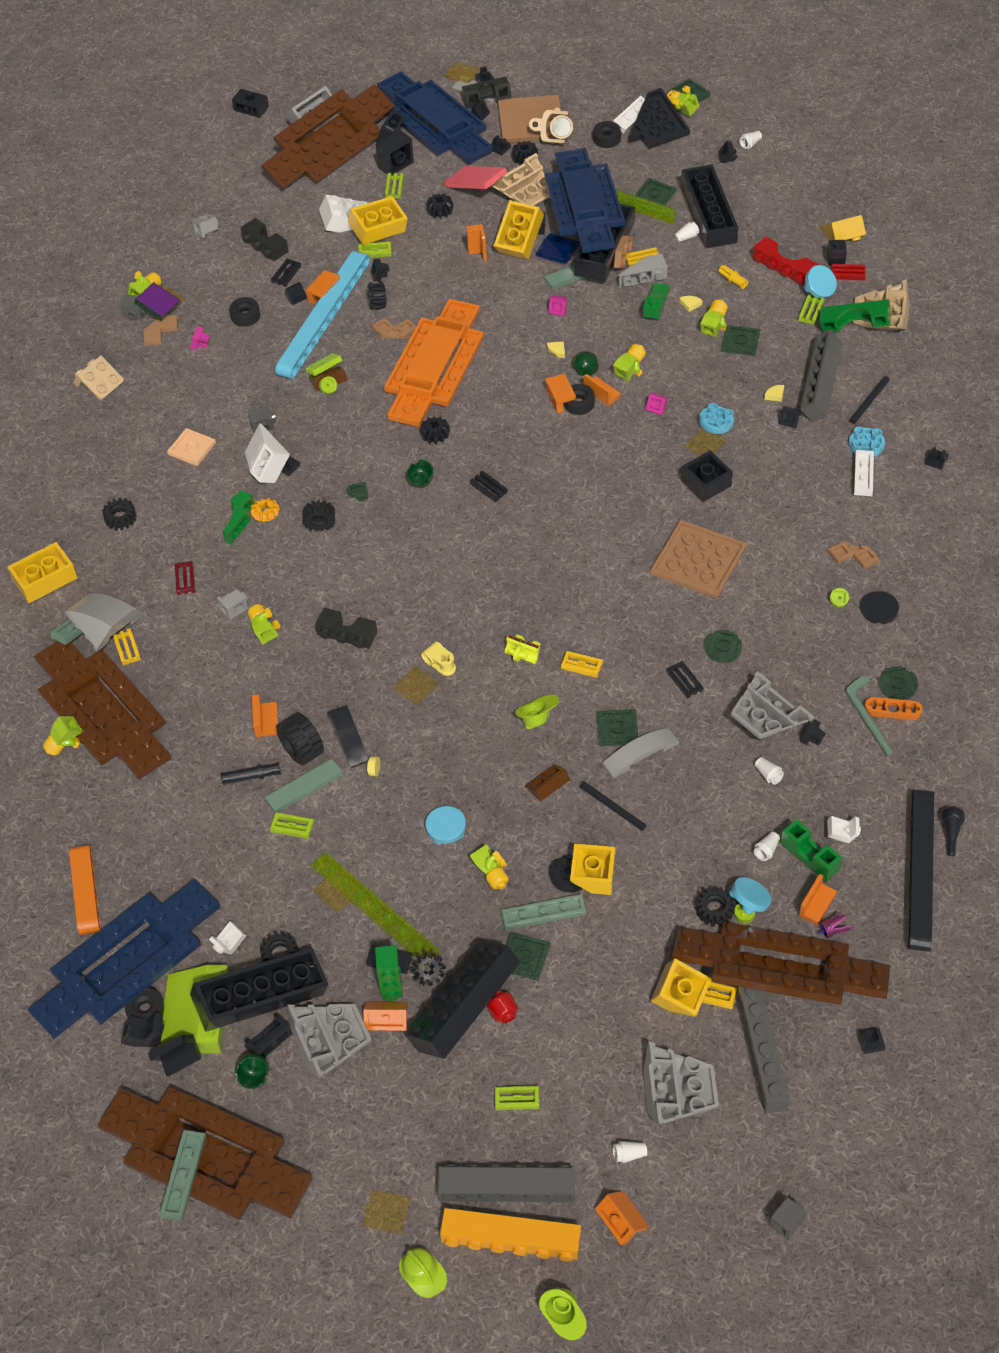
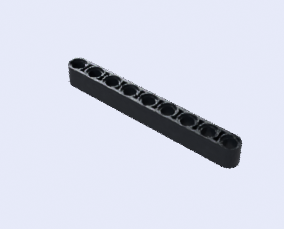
(921, 871)

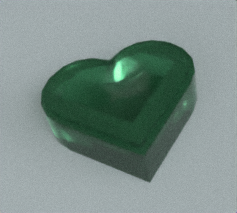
(358, 491)

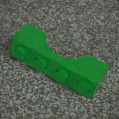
(875, 312)

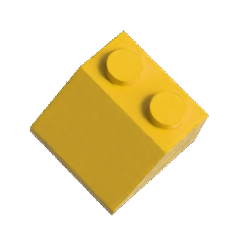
(845, 229)
(593, 868)
(681, 989)

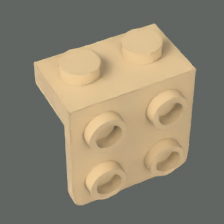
(99, 377)

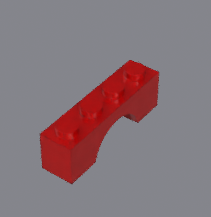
(767, 253)

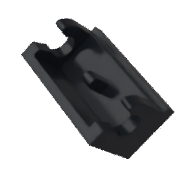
(269, 1038)

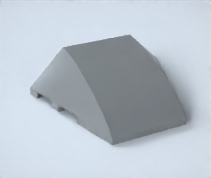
(101, 617)
(766, 711)
(327, 1034)
(677, 1085)

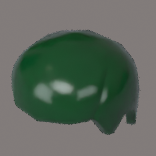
(585, 363)
(420, 474)
(252, 1071)

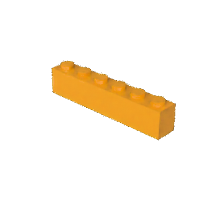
(510, 1234)

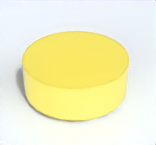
(373, 766)

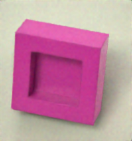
(558, 305)
(199, 339)
(656, 403)

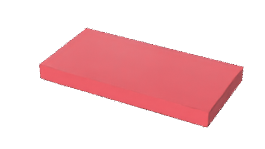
(475, 177)

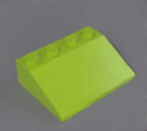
(180, 1013)

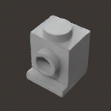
(204, 225)
(233, 603)

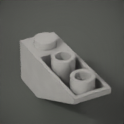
(646, 270)

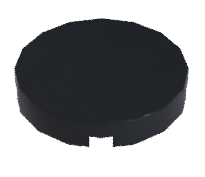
(879, 607)
(560, 874)

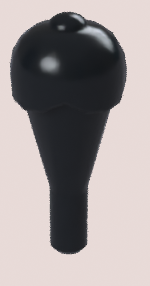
(953, 819)

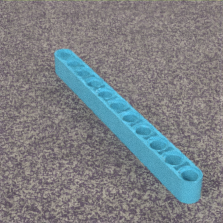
(321, 316)

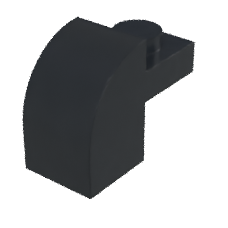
(143, 1032)

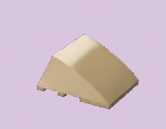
(525, 183)
(899, 304)

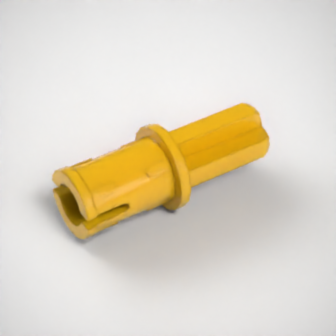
(733, 276)

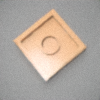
(191, 447)

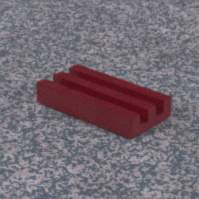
(185, 589)

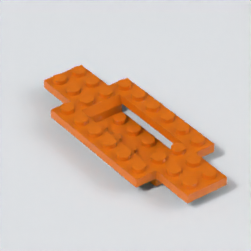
(426, 357)

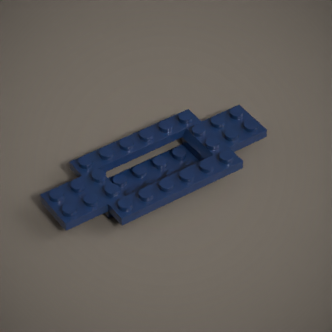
(455, 122)
(591, 199)
(129, 968)

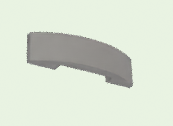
(639, 749)

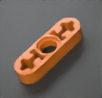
(886, 713)

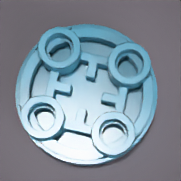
(820, 282)
(716, 419)
(867, 440)
(445, 825)
(750, 895)

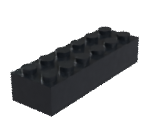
(709, 206)
(599, 263)
(258, 989)
(462, 998)

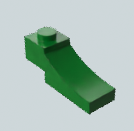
(656, 301)
(240, 517)

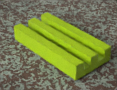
(395, 178)
(375, 252)
(814, 300)
(323, 364)
(291, 828)
(516, 1105)

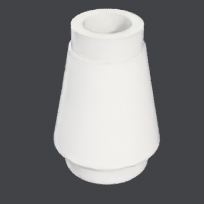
(750, 139)
(687, 232)
(770, 771)
(765, 848)
(628, 1151)

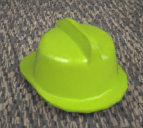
(537, 711)
(423, 1272)
(563, 1313)

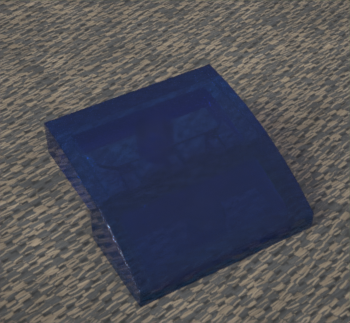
(557, 248)

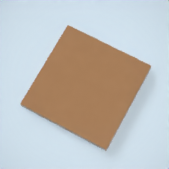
(518, 112)
(698, 559)

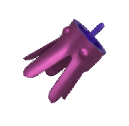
(828, 926)

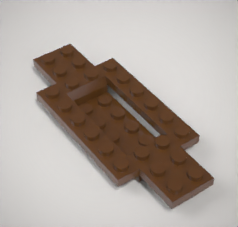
(333, 142)
(104, 722)
(777, 974)
(225, 1174)

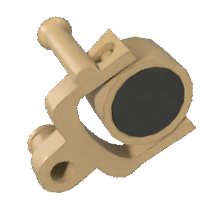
(560, 127)

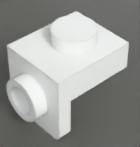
(842, 829)
(228, 939)

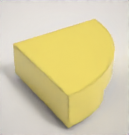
(690, 302)
(556, 348)
(775, 393)

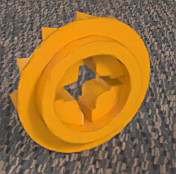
(268, 514)

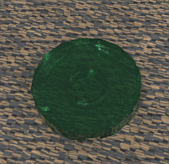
(723, 646)
(892, 685)

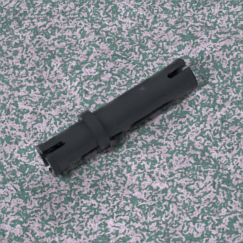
(259, 771)

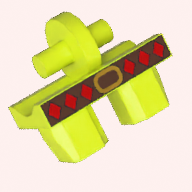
(522, 649)

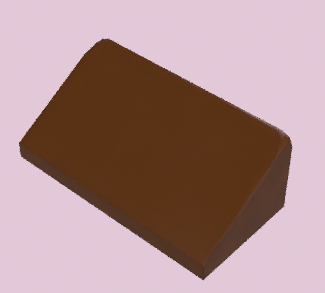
(337, 373)
(548, 782)

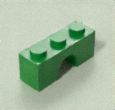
(799, 842)
(389, 972)

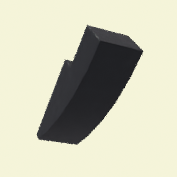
(348, 736)

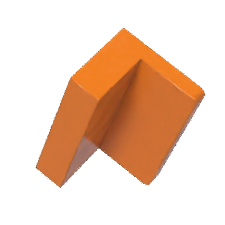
(476, 240)
(321, 286)
(601, 390)
(559, 391)
(264, 717)
(817, 901)
(386, 1016)
(621, 1216)

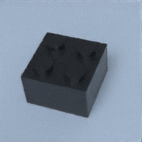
(394, 153)
(706, 476)

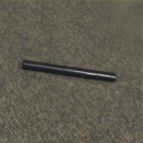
(869, 400)
(613, 806)

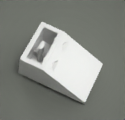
(336, 211)
(265, 456)

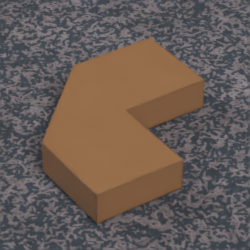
(624, 247)
(400, 331)
(152, 333)
(863, 555)

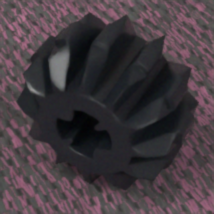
(523, 150)
(439, 205)
(376, 295)
(435, 429)
(435, 970)

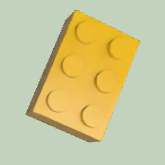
(377, 220)
(518, 230)
(42, 572)

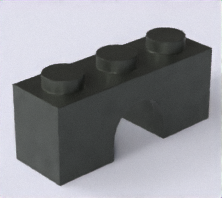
(494, 88)
(256, 234)
(359, 634)

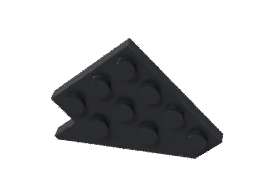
(658, 121)

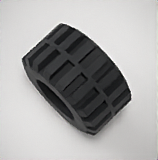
(300, 738)

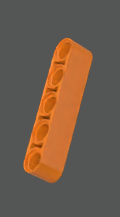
(84, 890)

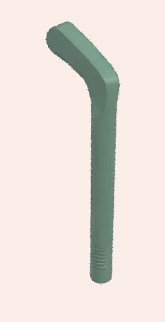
(851, 693)

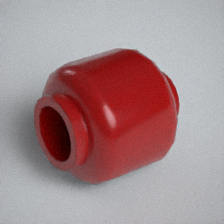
(503, 1007)

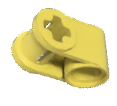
(439, 658)

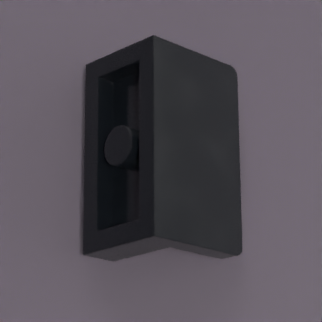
(176, 1054)

